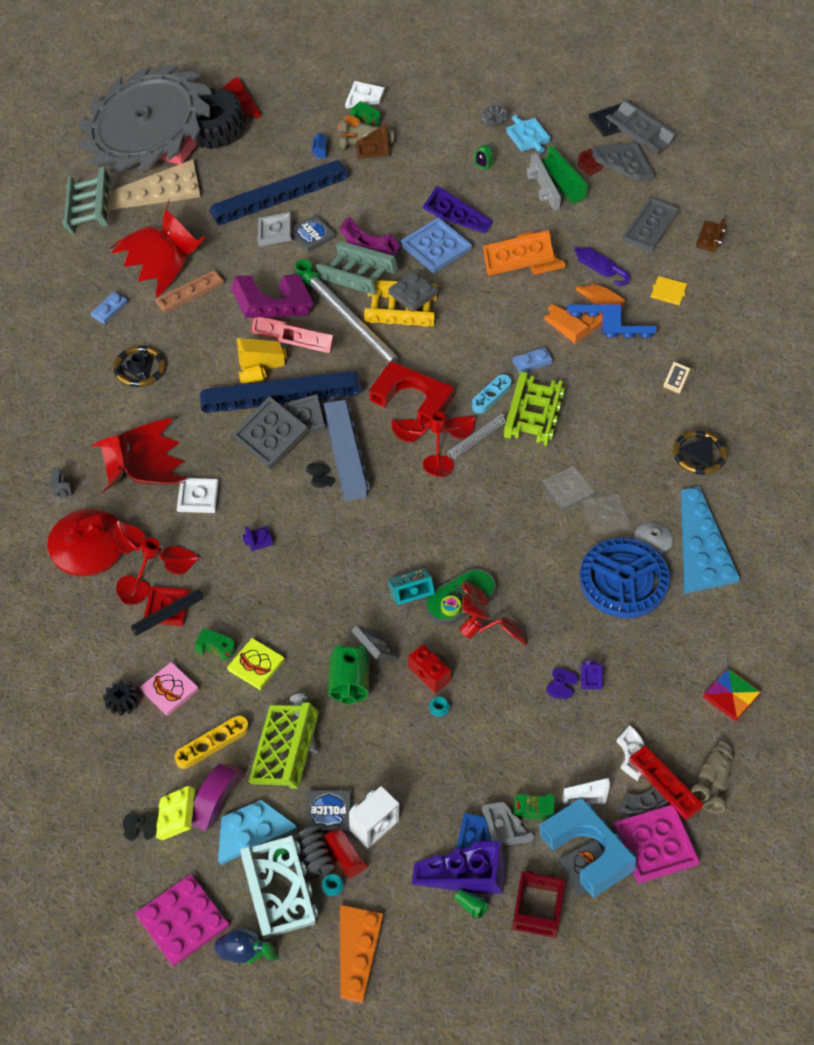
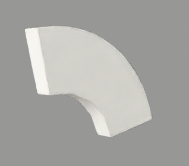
(630, 743)

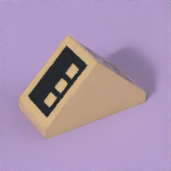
(678, 376)

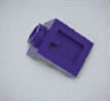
(257, 538)
(591, 676)

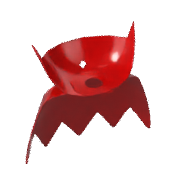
(160, 256)
(145, 453)

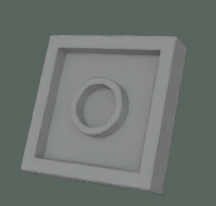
(274, 229)

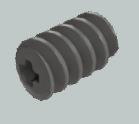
(313, 852)

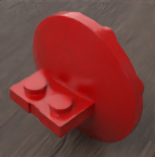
(84, 543)

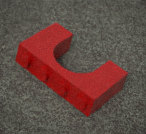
(397, 377)

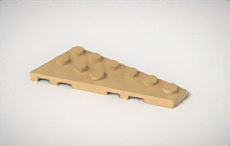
(172, 184)

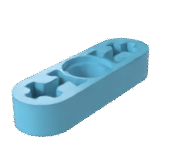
(489, 401)

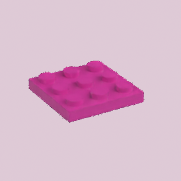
(658, 843)
(182, 920)

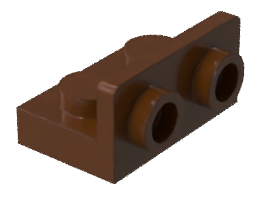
(710, 235)

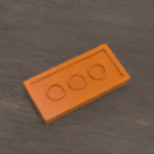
(518, 253)

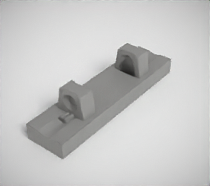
(548, 190)

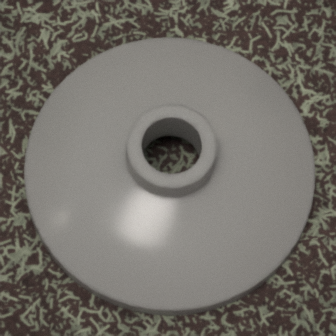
(661, 542)

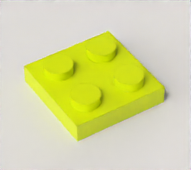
(175, 813)

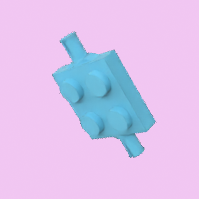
(528, 134)

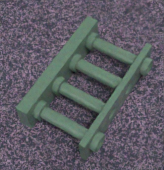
(100, 204)
(359, 255)

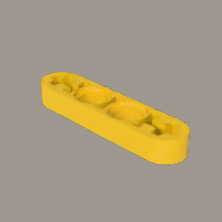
(209, 739)

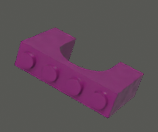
(255, 304)

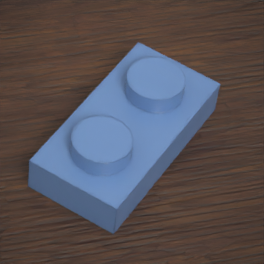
(109, 307)
(532, 360)

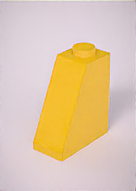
(260, 352)

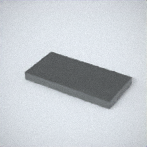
(650, 224)

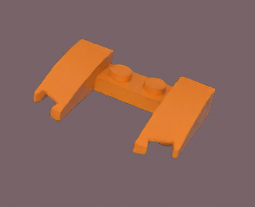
(575, 328)

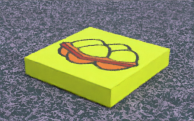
(256, 663)

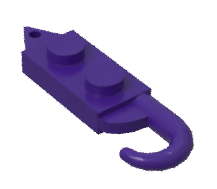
(601, 264)

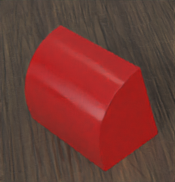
(345, 853)

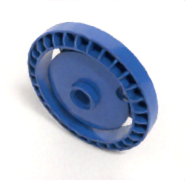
(630, 591)

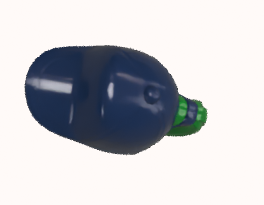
(244, 947)

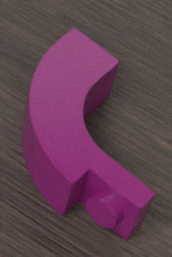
(385, 244)
(213, 793)

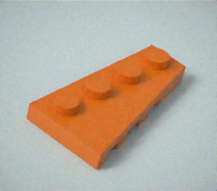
(357, 948)

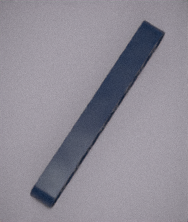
(278, 192)
(284, 390)

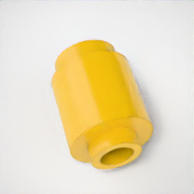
(252, 375)

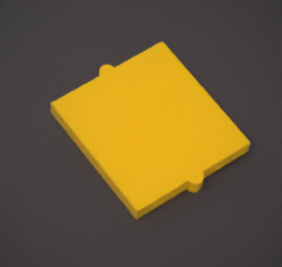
(668, 290)

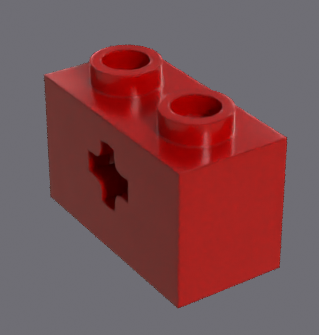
(429, 668)

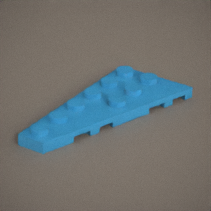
(703, 550)

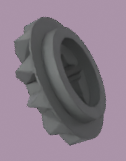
(499, 111)

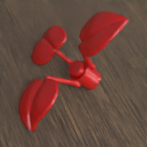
(459, 428)
(130, 538)
(472, 604)

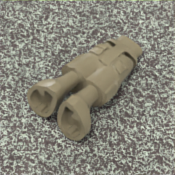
(361, 131)
(716, 777)

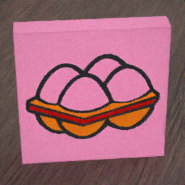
(169, 689)

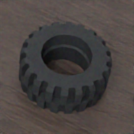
(225, 127)

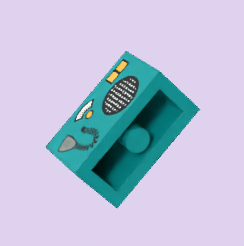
(411, 586)

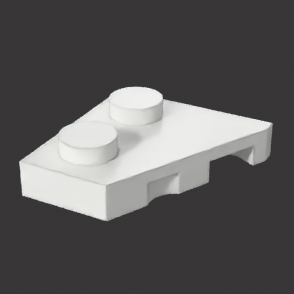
(364, 92)
(591, 793)

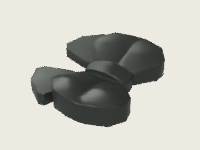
(317, 471)
(147, 824)

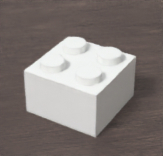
(373, 816)

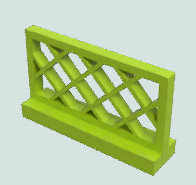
(298, 745)

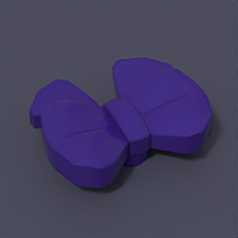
(557, 688)

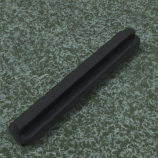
(166, 612)

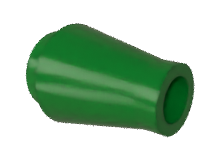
(472, 903)

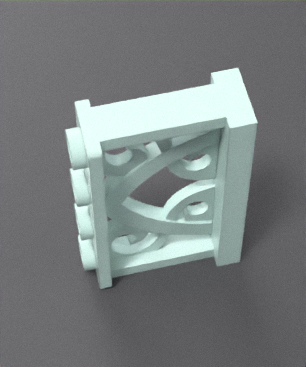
(269, 915)

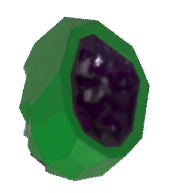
(484, 157)

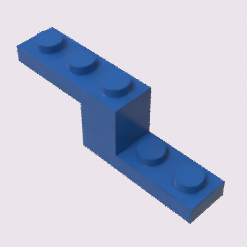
(611, 320)

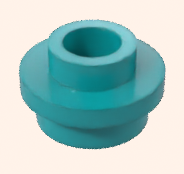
(439, 701)
(332, 878)

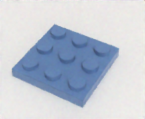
(436, 245)

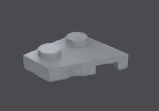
(504, 825)

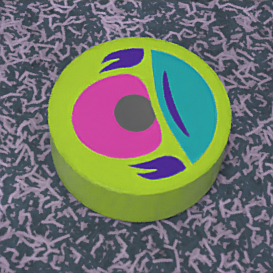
(450, 605)

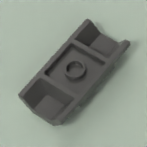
(642, 127)

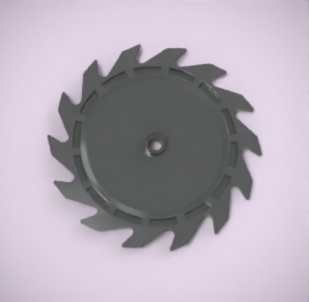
(144, 118)

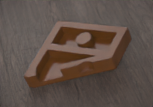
(373, 144)

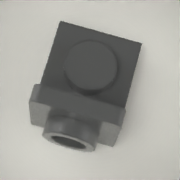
(58, 485)

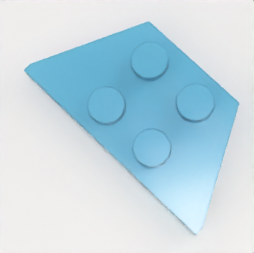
(251, 827)

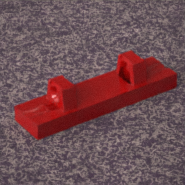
(666, 783)

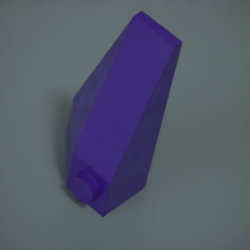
(454, 210)
(471, 869)

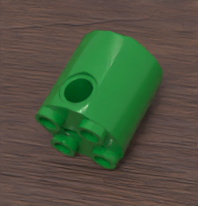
(349, 674)

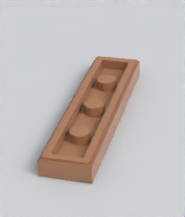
(189, 291)

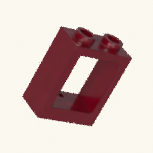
(533, 924)

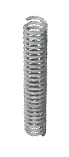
(475, 434)

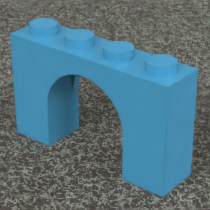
(580, 820)

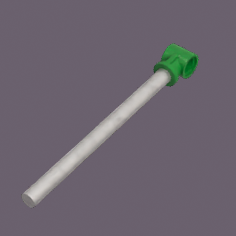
(312, 279)

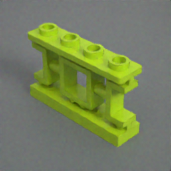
(519, 406)

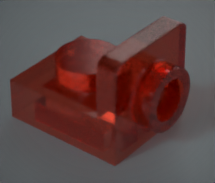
(588, 163)

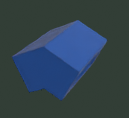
(319, 146)

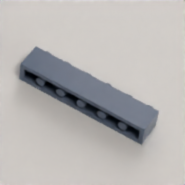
(345, 450)

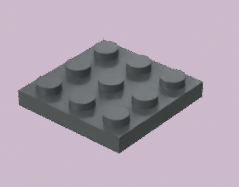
(270, 432)

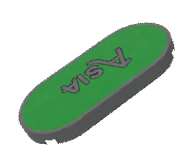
(454, 588)

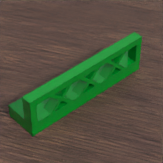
(565, 177)

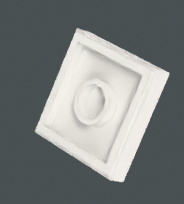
(198, 495)

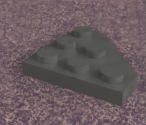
(624, 159)

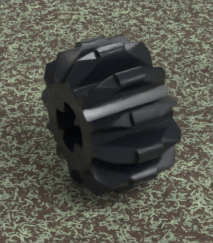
(120, 698)

